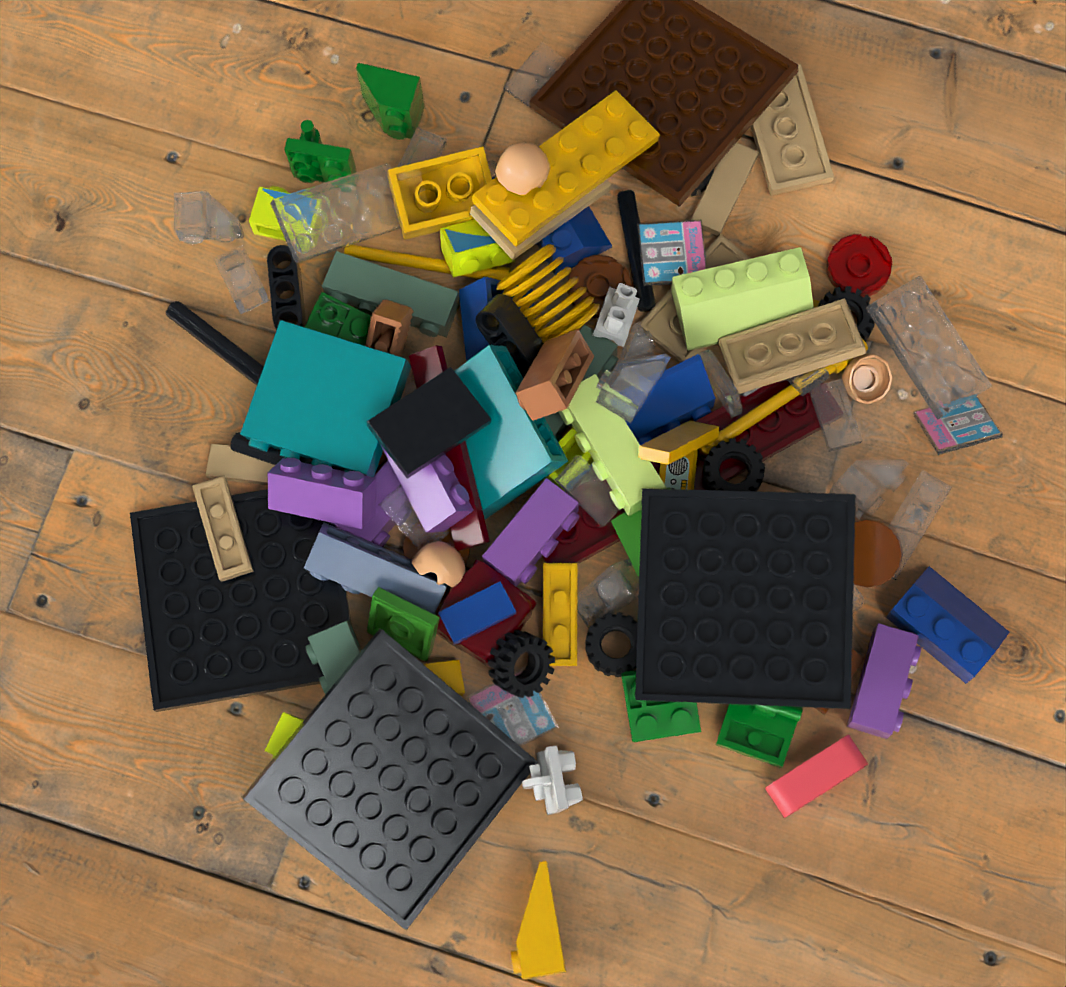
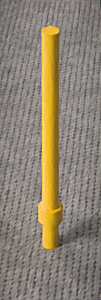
(421, 262)
(765, 409)

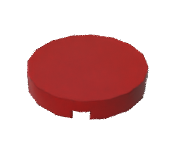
(859, 264)

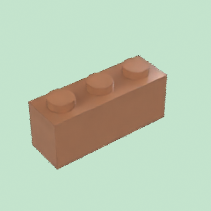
(554, 375)

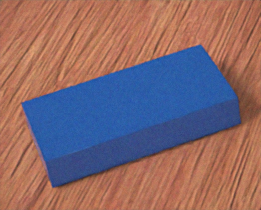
(477, 613)

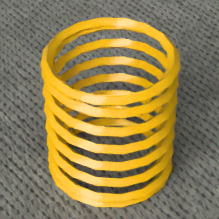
(580, 313)

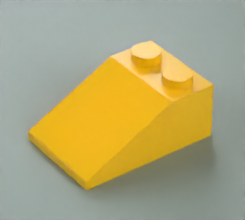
(437, 191)
(538, 938)

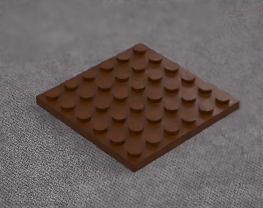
(683, 73)

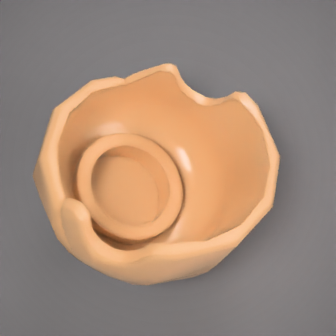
(522, 168)
(867, 378)
(442, 560)

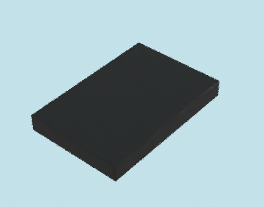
(428, 422)

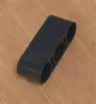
(285, 280)
(506, 326)

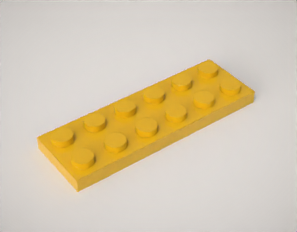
(579, 161)

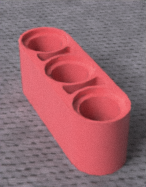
(816, 776)

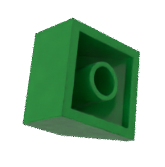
(393, 99)

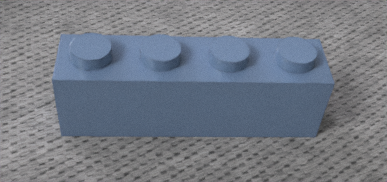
(366, 566)

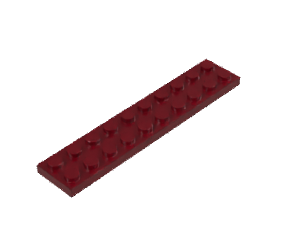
(769, 436)

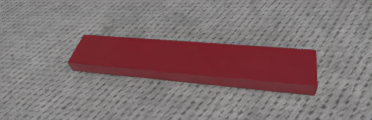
(472, 529)

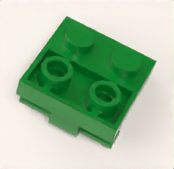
(317, 161)
(339, 320)
(657, 718)
(759, 731)

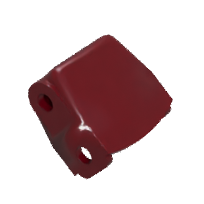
(473, 581)

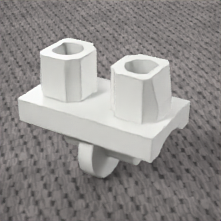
(617, 314)
(548, 780)

